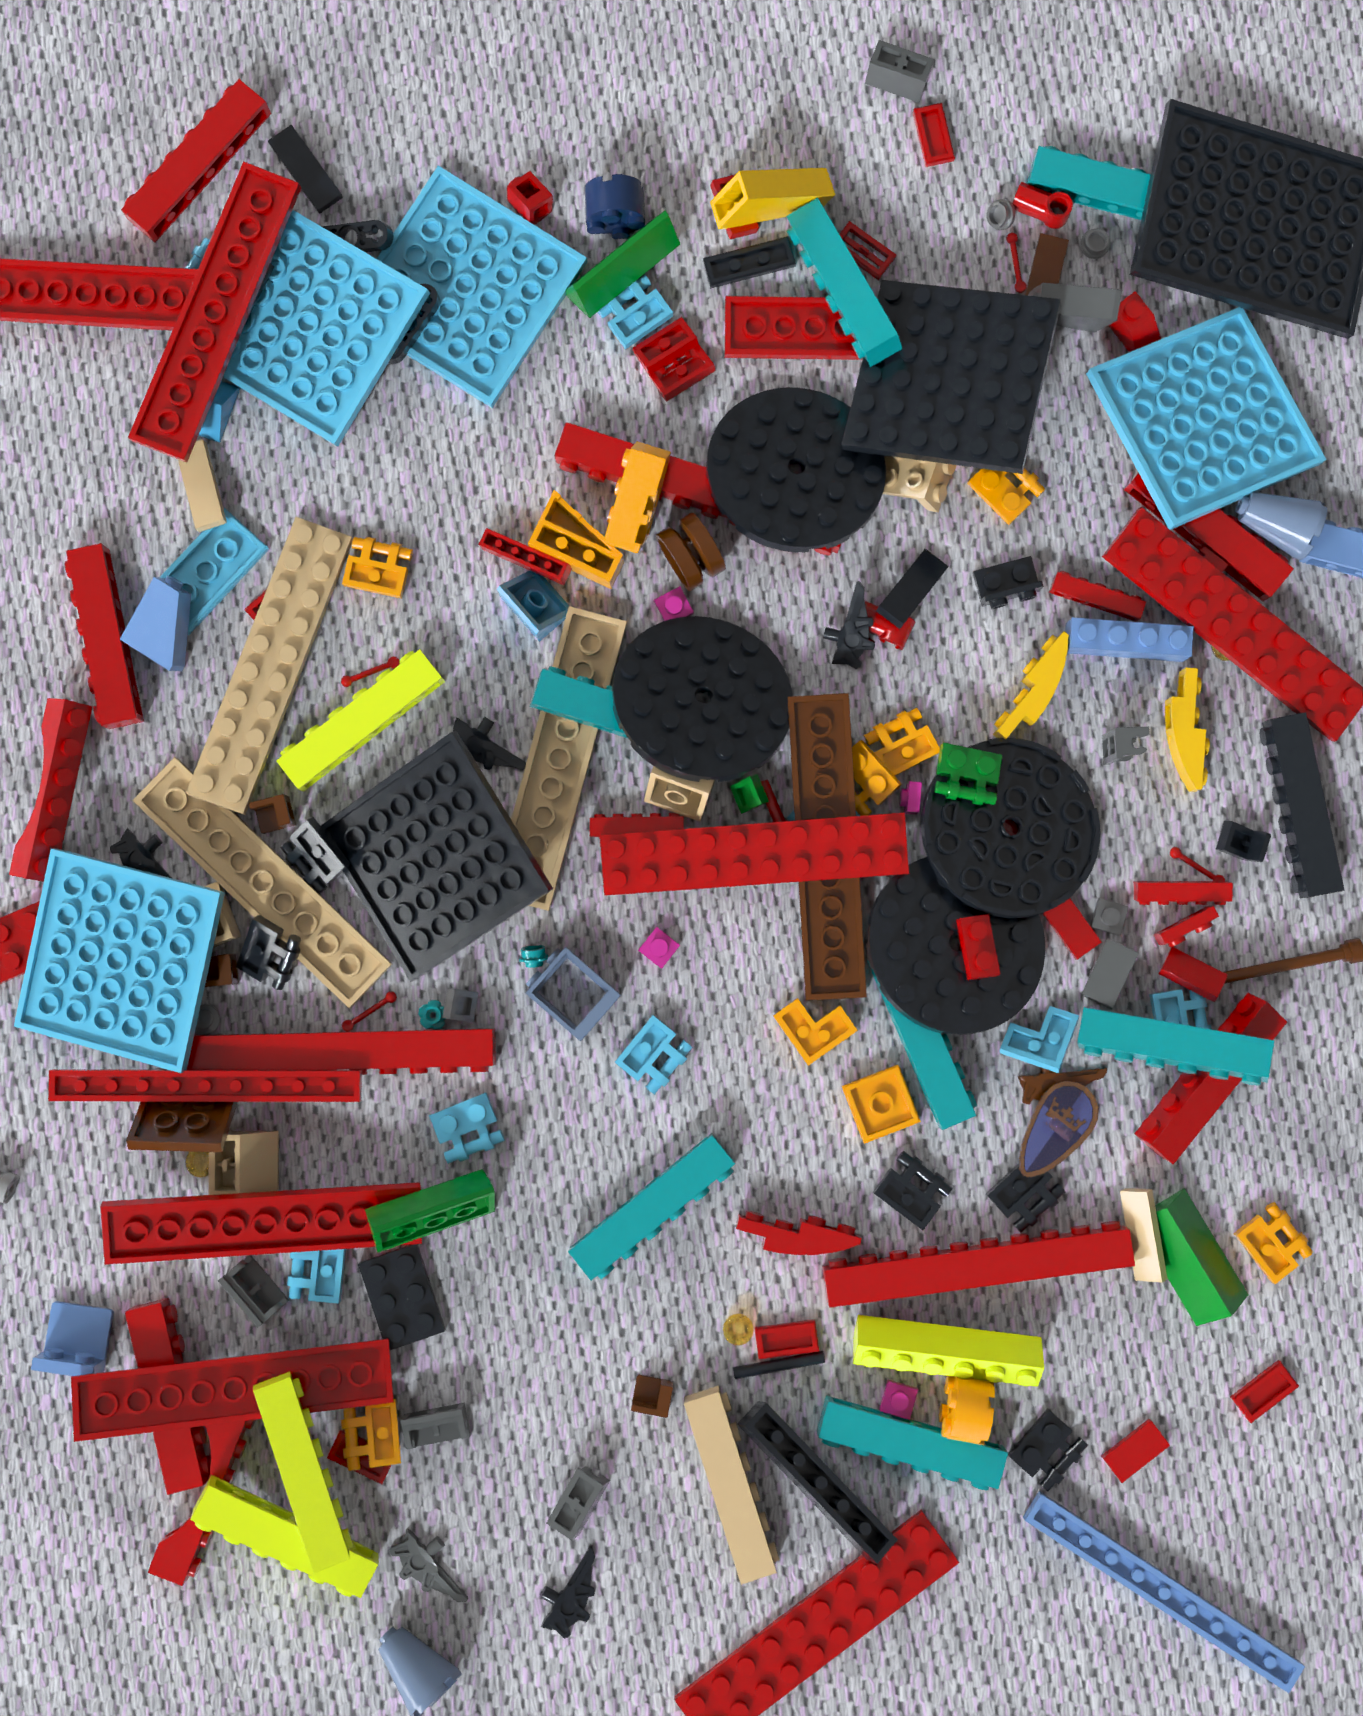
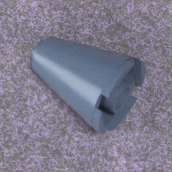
(1283, 520)
(416, 1670)

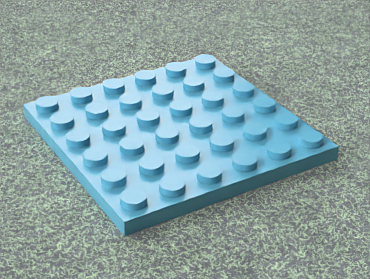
(493, 280)
(322, 329)
(1205, 417)
(119, 959)

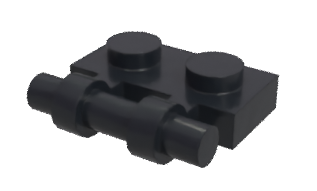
(319, 851)
(260, 949)
(1016, 1189)
(906, 1197)
(1039, 1445)

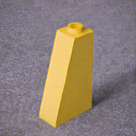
(769, 195)

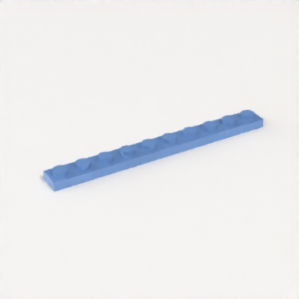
(1164, 1592)

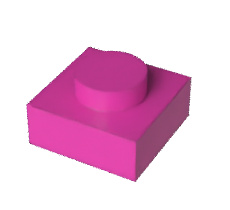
(673, 605)
(911, 797)
(659, 947)
(898, 1399)

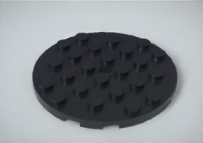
(767, 500)
(691, 738)
(1021, 871)
(927, 977)

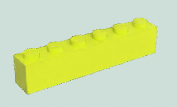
(360, 720)
(948, 1350)
(302, 1472)
(274, 1533)

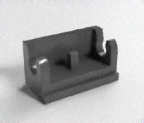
(899, 71)
(1119, 745)
(1109, 974)
(253, 1290)
(435, 1425)
(577, 1502)

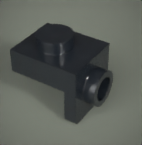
(1243, 842)

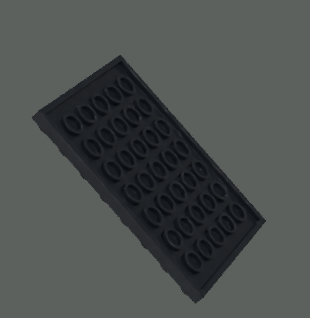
(1254, 220)

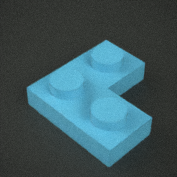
(1045, 1047)

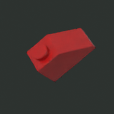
(1135, 323)

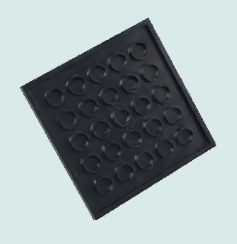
(960, 383)
(435, 857)

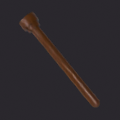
(1349, 952)

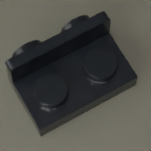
(1006, 582)

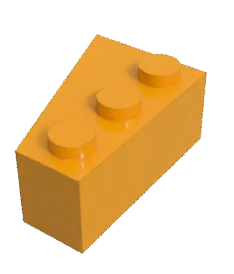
(636, 496)
(572, 539)

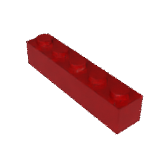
(525, 556)
(1097, 596)
(636, 823)
(1183, 892)

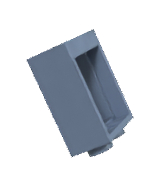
(538, 980)

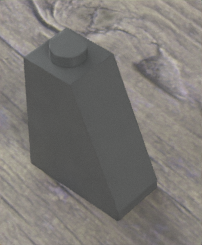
(1082, 306)

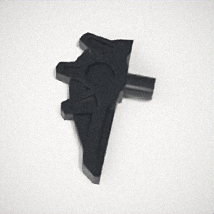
(853, 636)
(483, 748)
(139, 855)
(570, 1603)

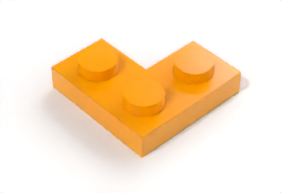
(811, 1037)

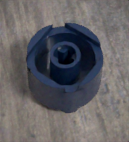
(614, 206)

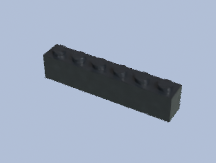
(1301, 805)
(817, 1482)

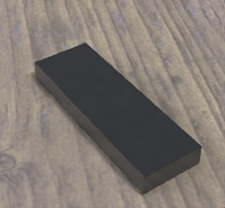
(305, 169)
(749, 262)
(912, 588)

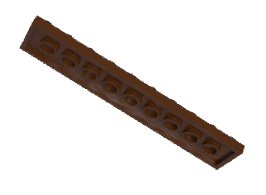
(826, 790)

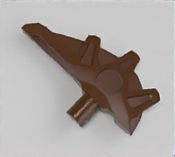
(1038, 1084)

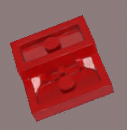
(666, 348)

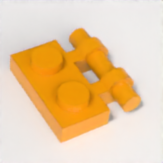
(1002, 494)
(376, 576)
(907, 751)
(872, 776)
(1267, 1249)
(381, 1436)

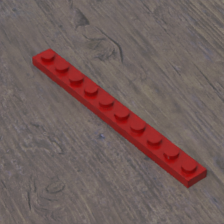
(205, 1085)

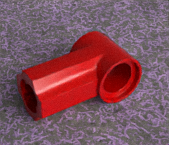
(1038, 205)
(886, 630)

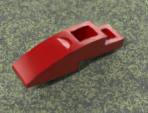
(809, 1239)

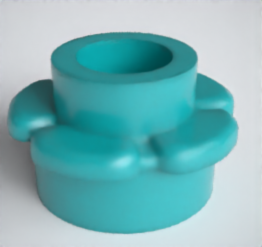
(533, 956)
(426, 1020)

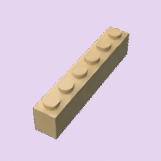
(730, 1484)

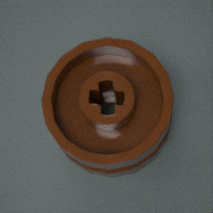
(691, 551)

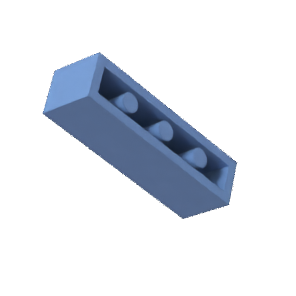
(1337, 549)
(1129, 639)

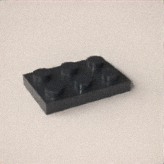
(401, 1296)

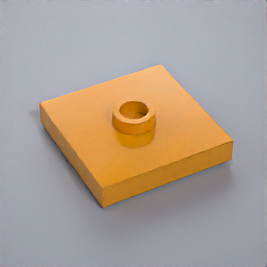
(881, 1103)

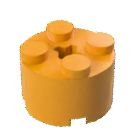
(968, 1410)

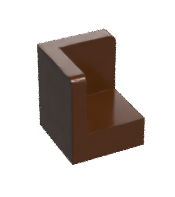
(274, 813)
(222, 971)
(652, 1396)

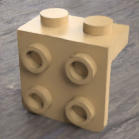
(918, 480)

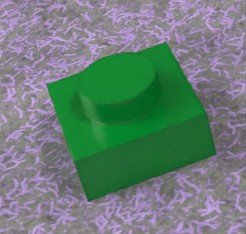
(749, 793)

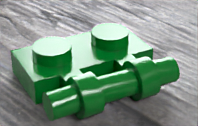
(968, 765)

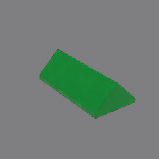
(624, 265)
(431, 1210)
(1196, 1262)

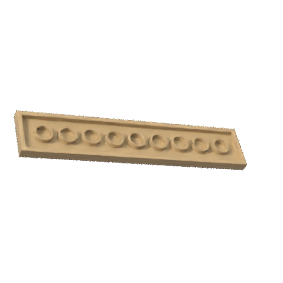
(269, 666)
(564, 747)
(263, 883)

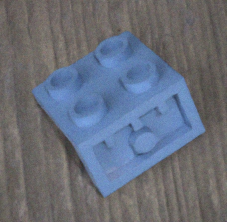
(75, 1340)

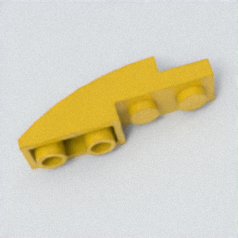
(1042, 679)
(1185, 742)

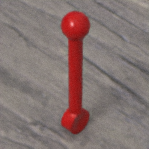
(1020, 285)
(392, 662)
(1175, 853)
(348, 1025)

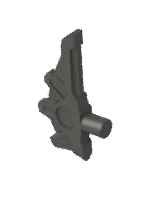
(421, 1565)

